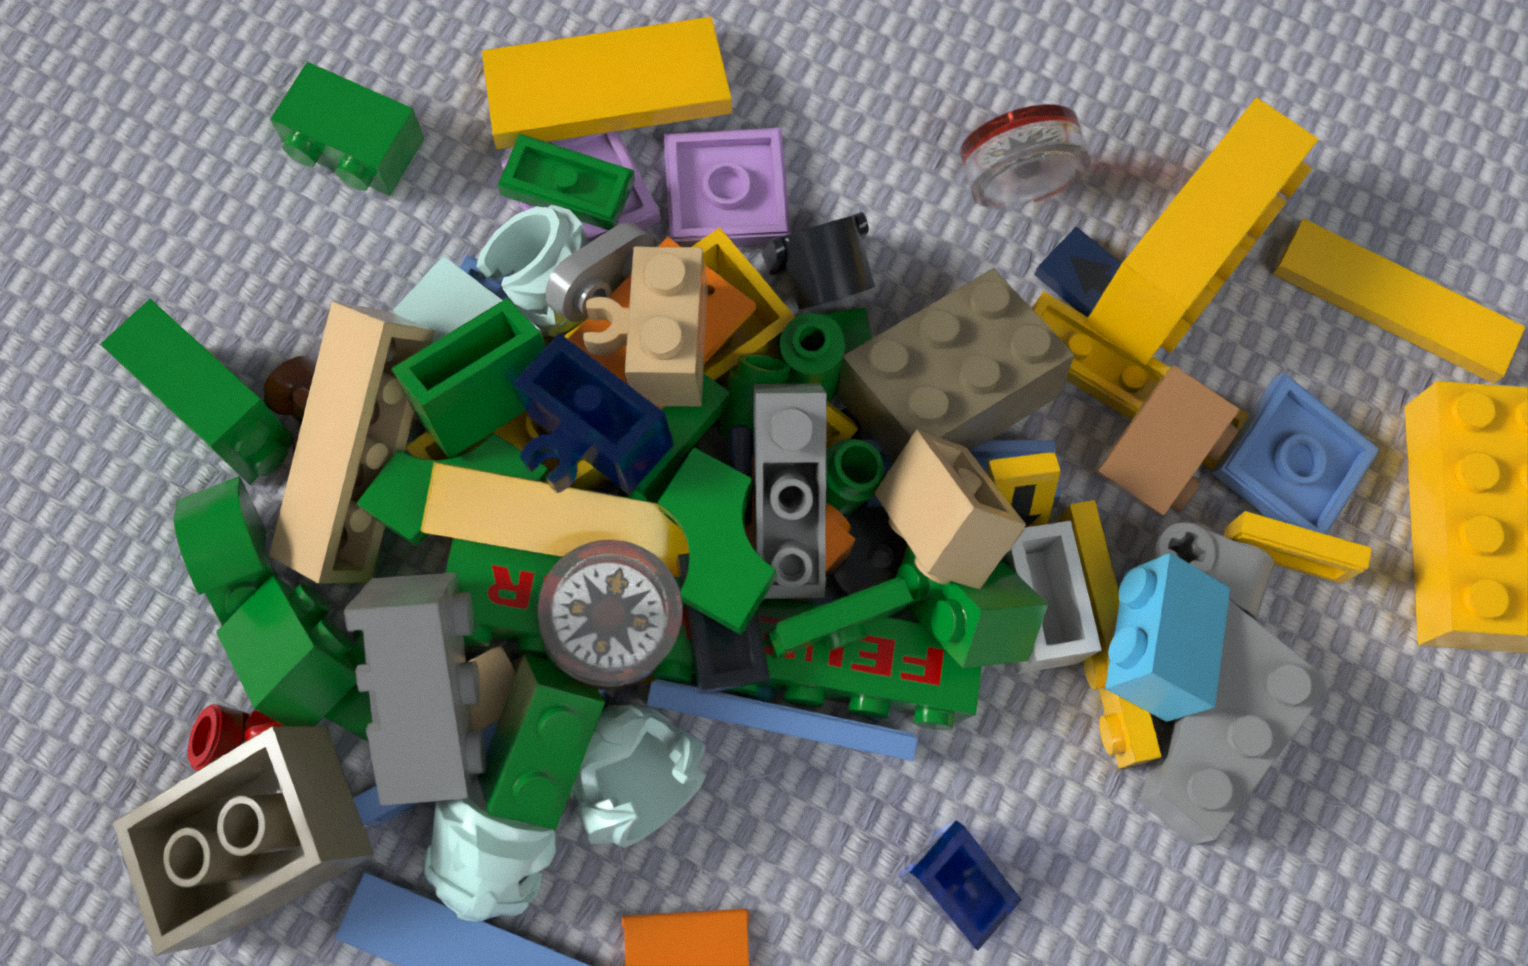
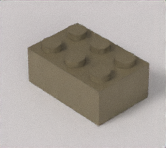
(955, 369)
(241, 838)

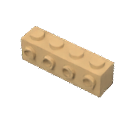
(346, 438)

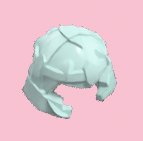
(530, 251)
(635, 775)
(484, 861)

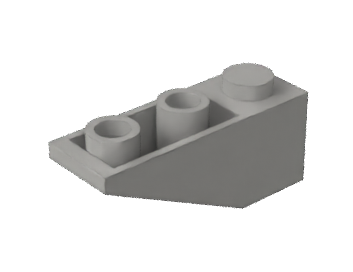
(791, 486)

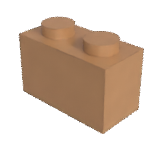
(1169, 442)

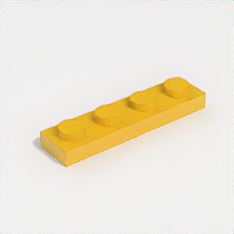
(1124, 727)

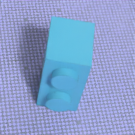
(1168, 638)

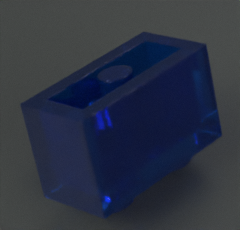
(589, 418)

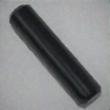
(741, 456)

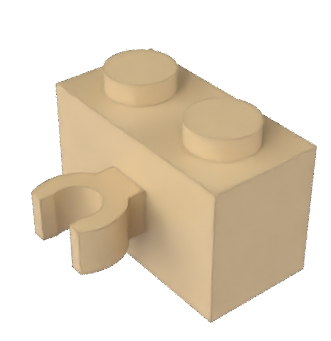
(661, 325)
(948, 511)

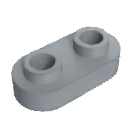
(595, 270)

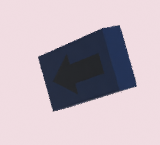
(1078, 271)

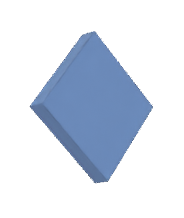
(1296, 458)

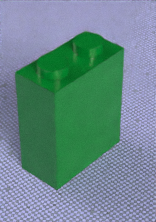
(200, 392)

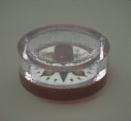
(1024, 156)
(609, 614)

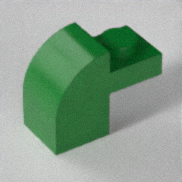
(223, 545)

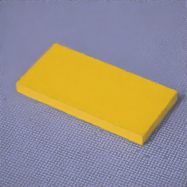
(606, 82)

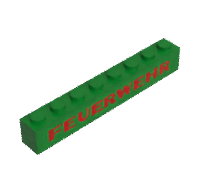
(890, 669)

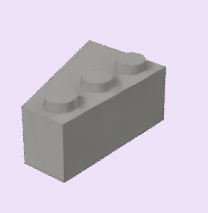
(419, 687)
(1224, 752)

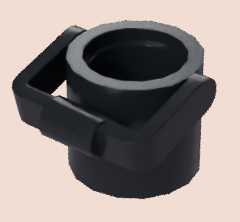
(823, 260)

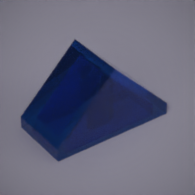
(961, 884)

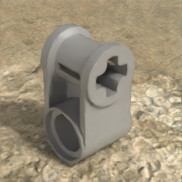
(1234, 563)

